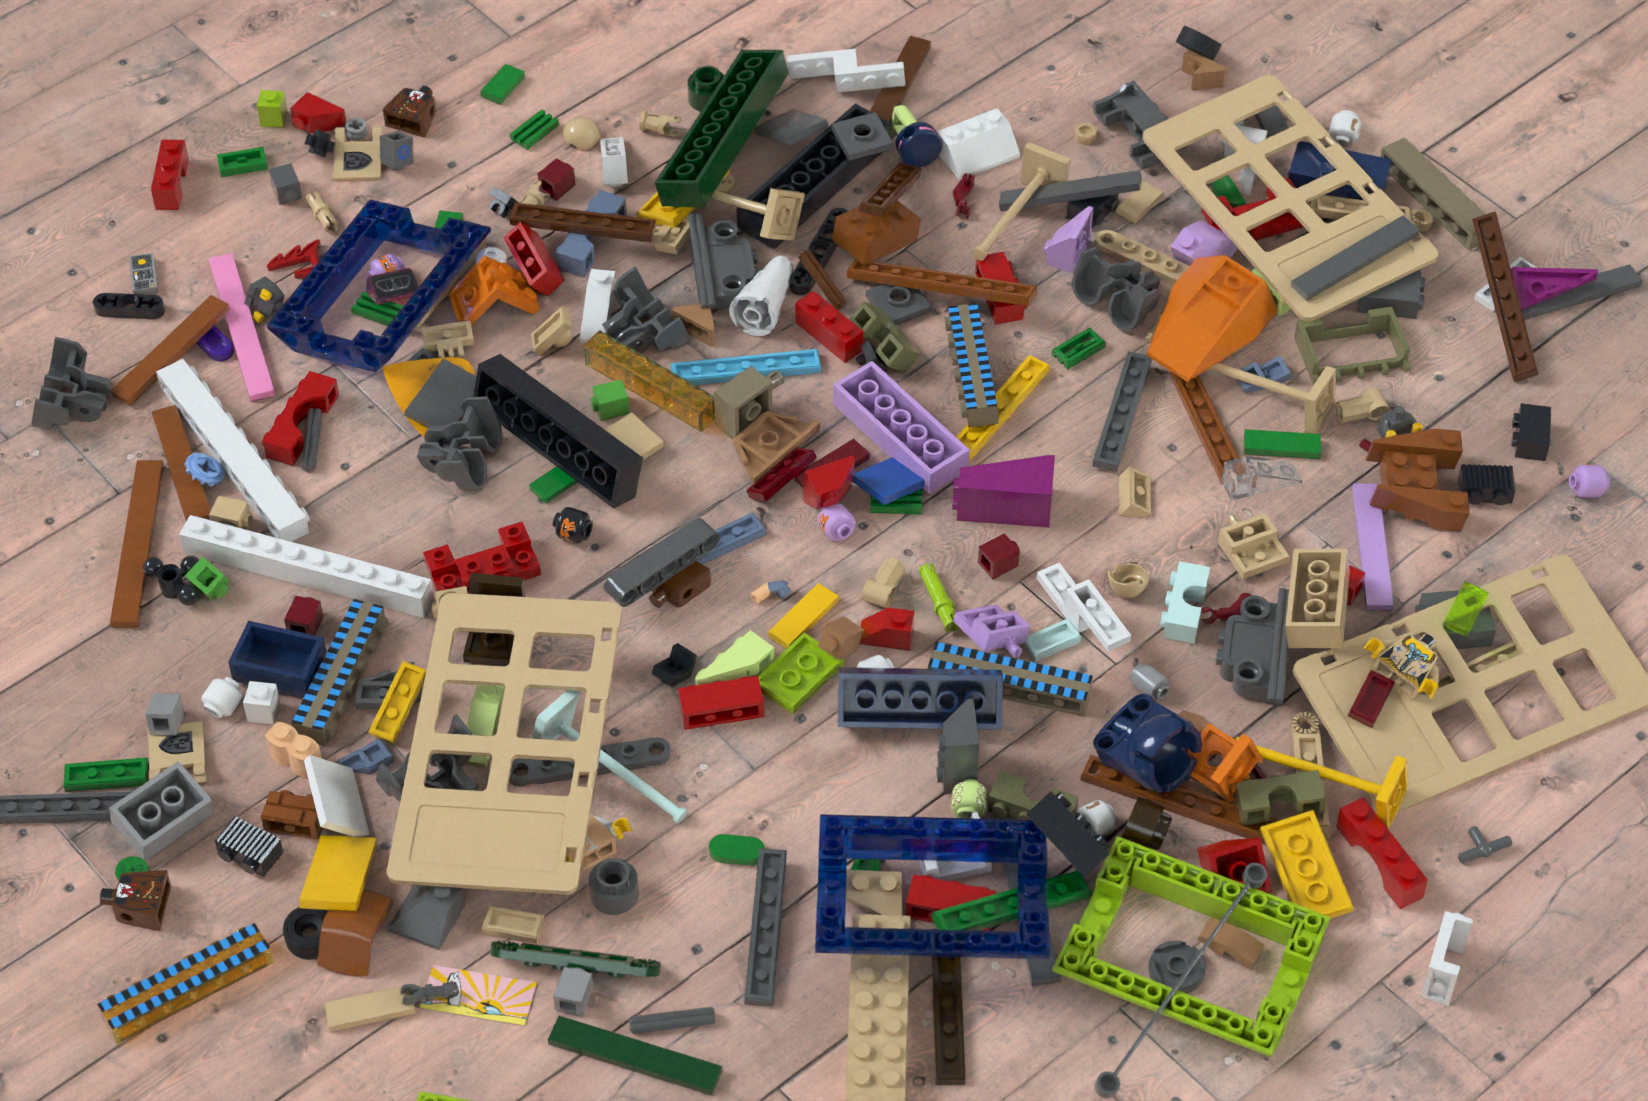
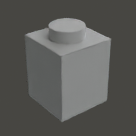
(165, 714)
(573, 991)

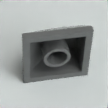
(428, 914)

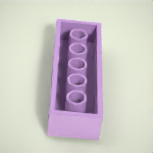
(900, 426)

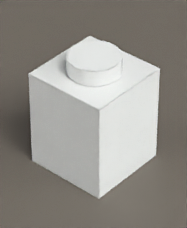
(261, 702)

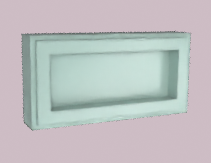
(1052, 640)

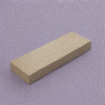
(367, 1009)

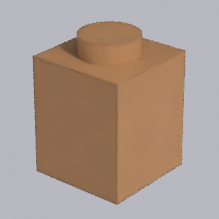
(840, 637)

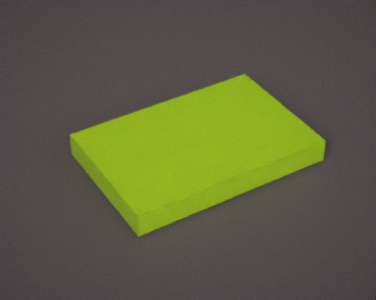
(798, 673)

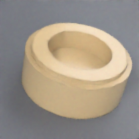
(1085, 133)

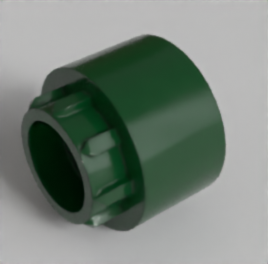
(702, 85)

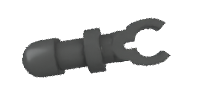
(447, 991)

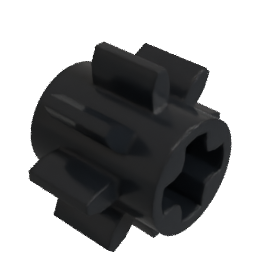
(319, 143)

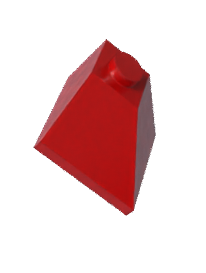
(828, 483)
(1232, 857)

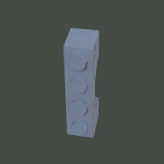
(576, 252)

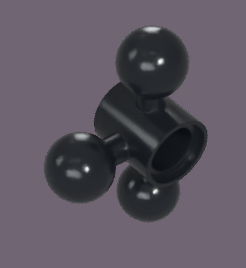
(171, 578)

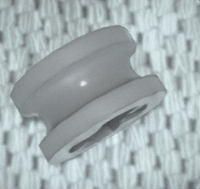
(360, 125)

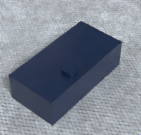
(1310, 165)

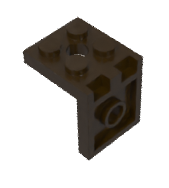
(477, 647)

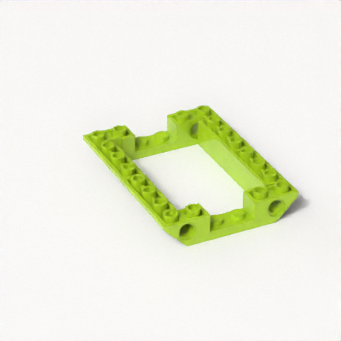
(1211, 895)

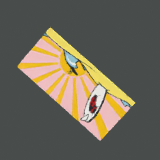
(482, 995)

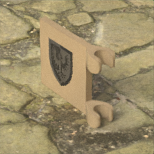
(357, 159)
(184, 747)

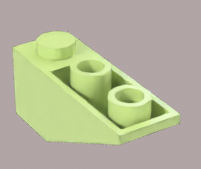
(743, 659)

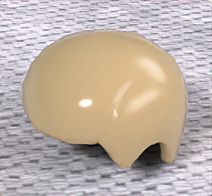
(581, 132)
(1128, 580)

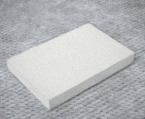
(336, 797)

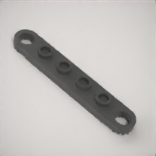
(629, 754)

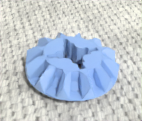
(213, 469)

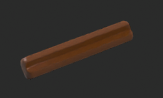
(822, 279)

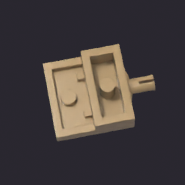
(1252, 545)

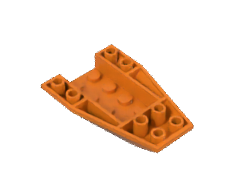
(1210, 316)

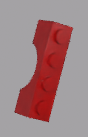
(285, 440)
(1399, 873)

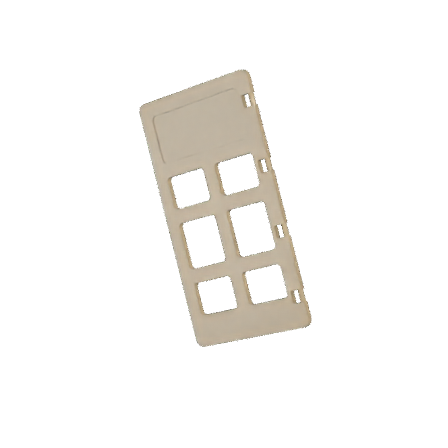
(1324, 239)
(1407, 725)
(491, 834)

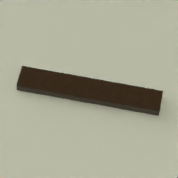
(948, 1021)

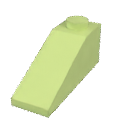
(485, 716)

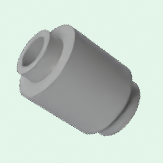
(1149, 681)

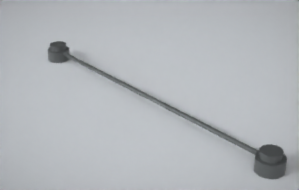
(1108, 1082)

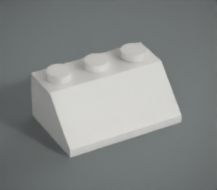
(978, 144)

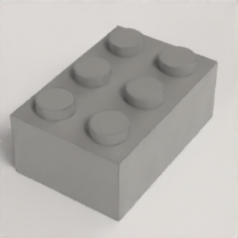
(161, 811)

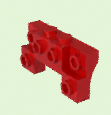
(1273, 227)
(509, 559)

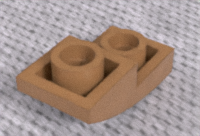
(1233, 941)

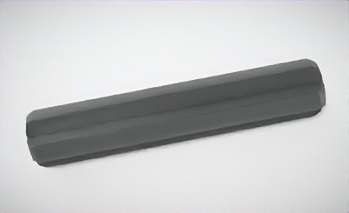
(311, 439)
(672, 1020)

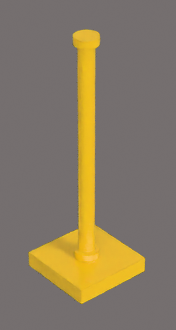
(1388, 794)

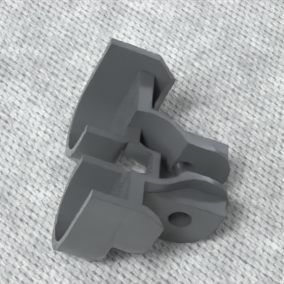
(1136, 292)
(638, 302)
(67, 370)
(466, 466)
(450, 774)

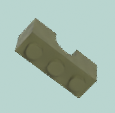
(893, 344)
(1301, 790)
(1009, 798)

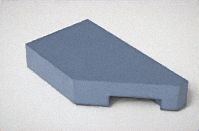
(368, 758)

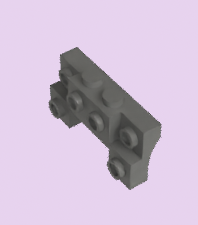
(1137, 113)

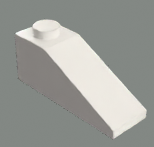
(613, 161)
(598, 302)

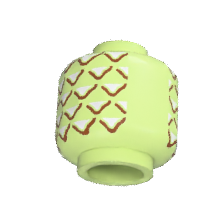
(969, 798)

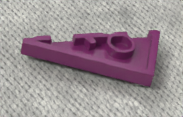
(1541, 284)

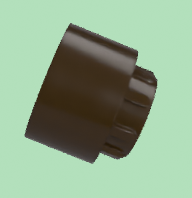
(1147, 824)

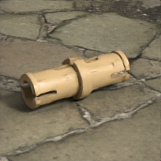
(322, 212)

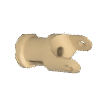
(659, 123)
(533, 196)

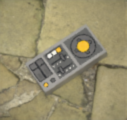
(143, 274)

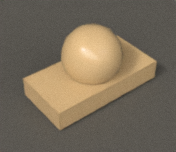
(553, 331)

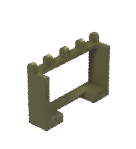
(1377, 321)

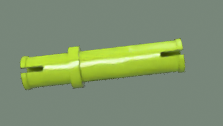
(943, 605)

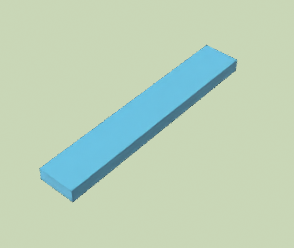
(726, 369)

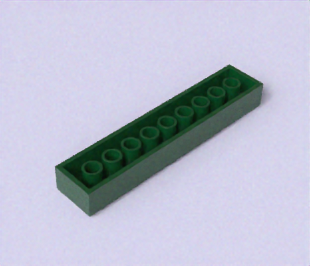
(721, 129)

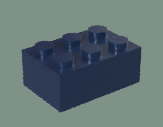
(277, 658)

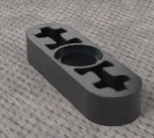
(146, 302)

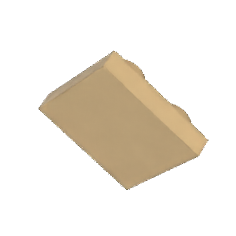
(636, 435)

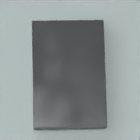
(791, 127)
(441, 395)

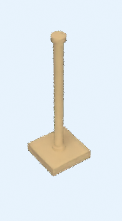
(1038, 168)
(780, 212)
(1317, 401)

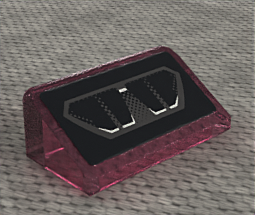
(391, 286)

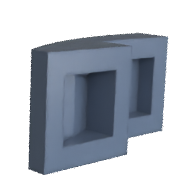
(1273, 370)

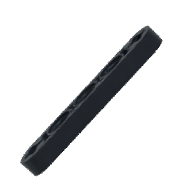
(818, 242)

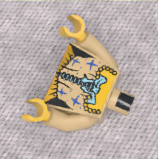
(1407, 663)

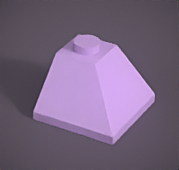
(1201, 241)
(1069, 242)

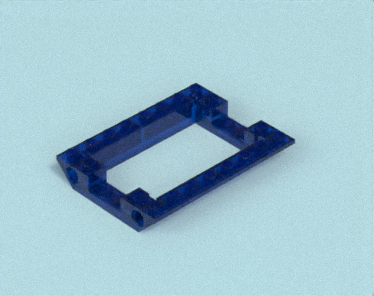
(299, 317)
(939, 840)

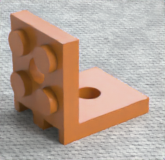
(487, 283)
(1237, 762)

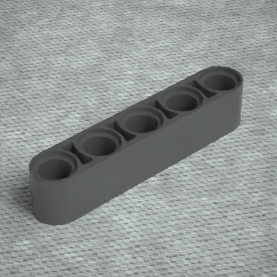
(661, 562)

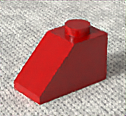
(316, 113)
(889, 629)

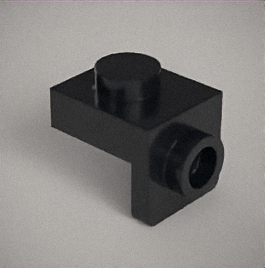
(676, 667)

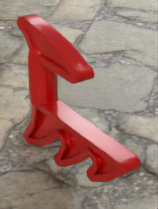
(297, 256)

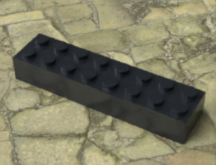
(815, 171)
(559, 431)

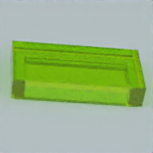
(1465, 608)

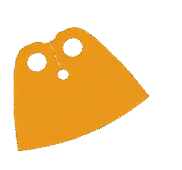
(408, 378)

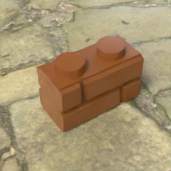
(291, 814)

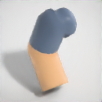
(770, 588)

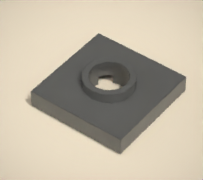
(861, 146)
(899, 312)

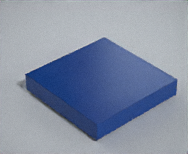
(888, 480)

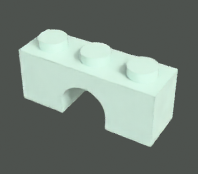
(1188, 585)

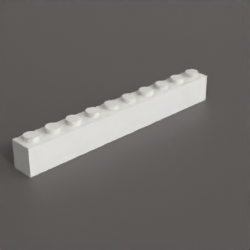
(231, 449)
(307, 566)

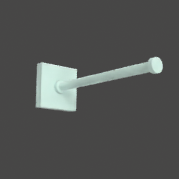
(558, 719)

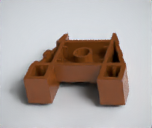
(1411, 479)

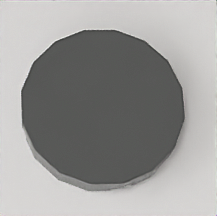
(1171, 961)

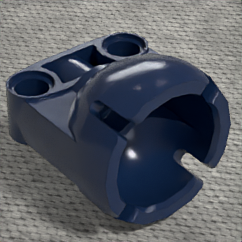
(1149, 744)

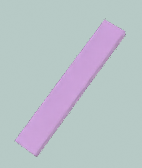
(1372, 549)

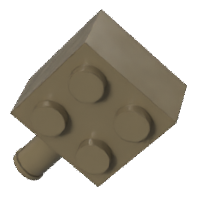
(744, 400)

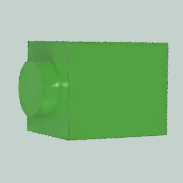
(610, 400)

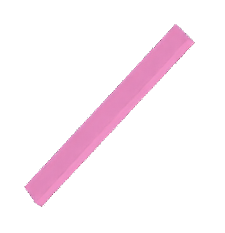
(242, 328)

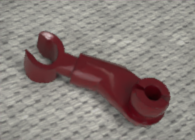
(961, 191)
(1224, 613)

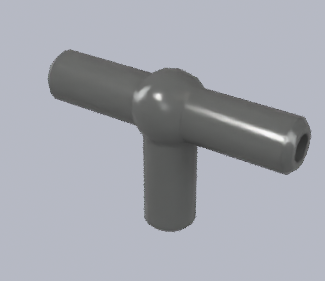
(1483, 848)

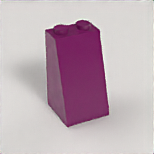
(1006, 492)

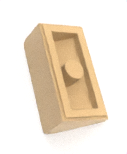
(1134, 493)

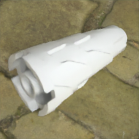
(761, 299)

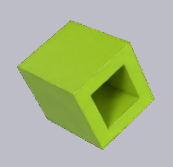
(272, 108)

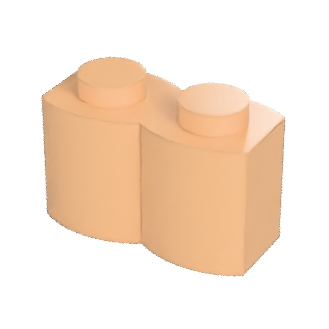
(290, 748)

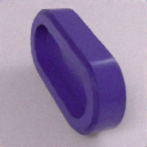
(216, 345)

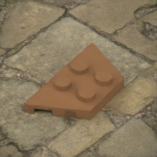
(770, 440)

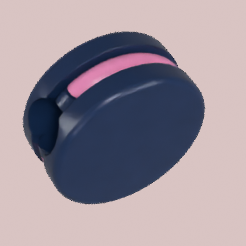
(918, 144)

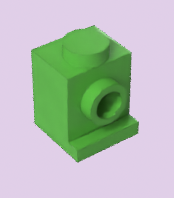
(202, 574)

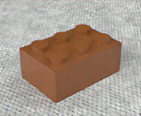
(872, 236)

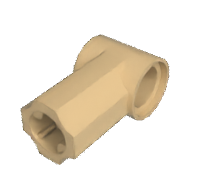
(1369, 405)
(882, 587)

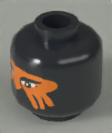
(572, 525)

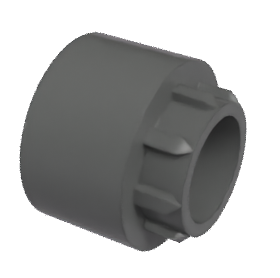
(613, 886)

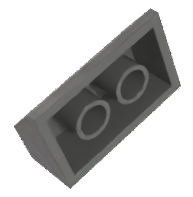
(958, 748)

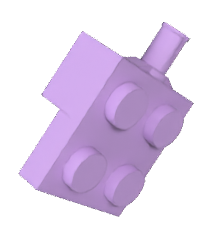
(994, 628)

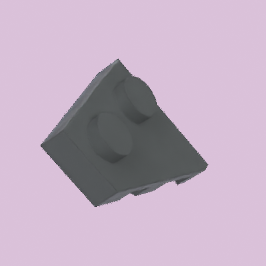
(373, 690)

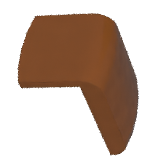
(349, 935)

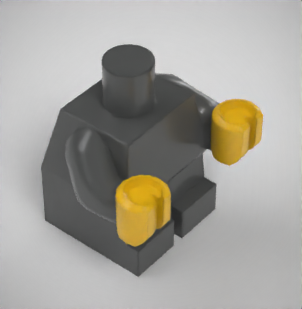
(264, 297)
(1397, 423)

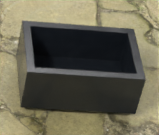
(1069, 832)

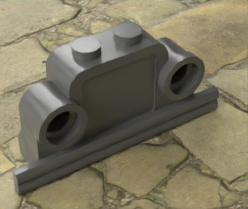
(720, 262)
(1256, 649)

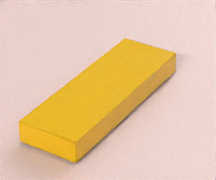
(803, 615)
(398, 702)

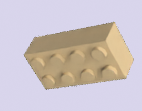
(1317, 598)

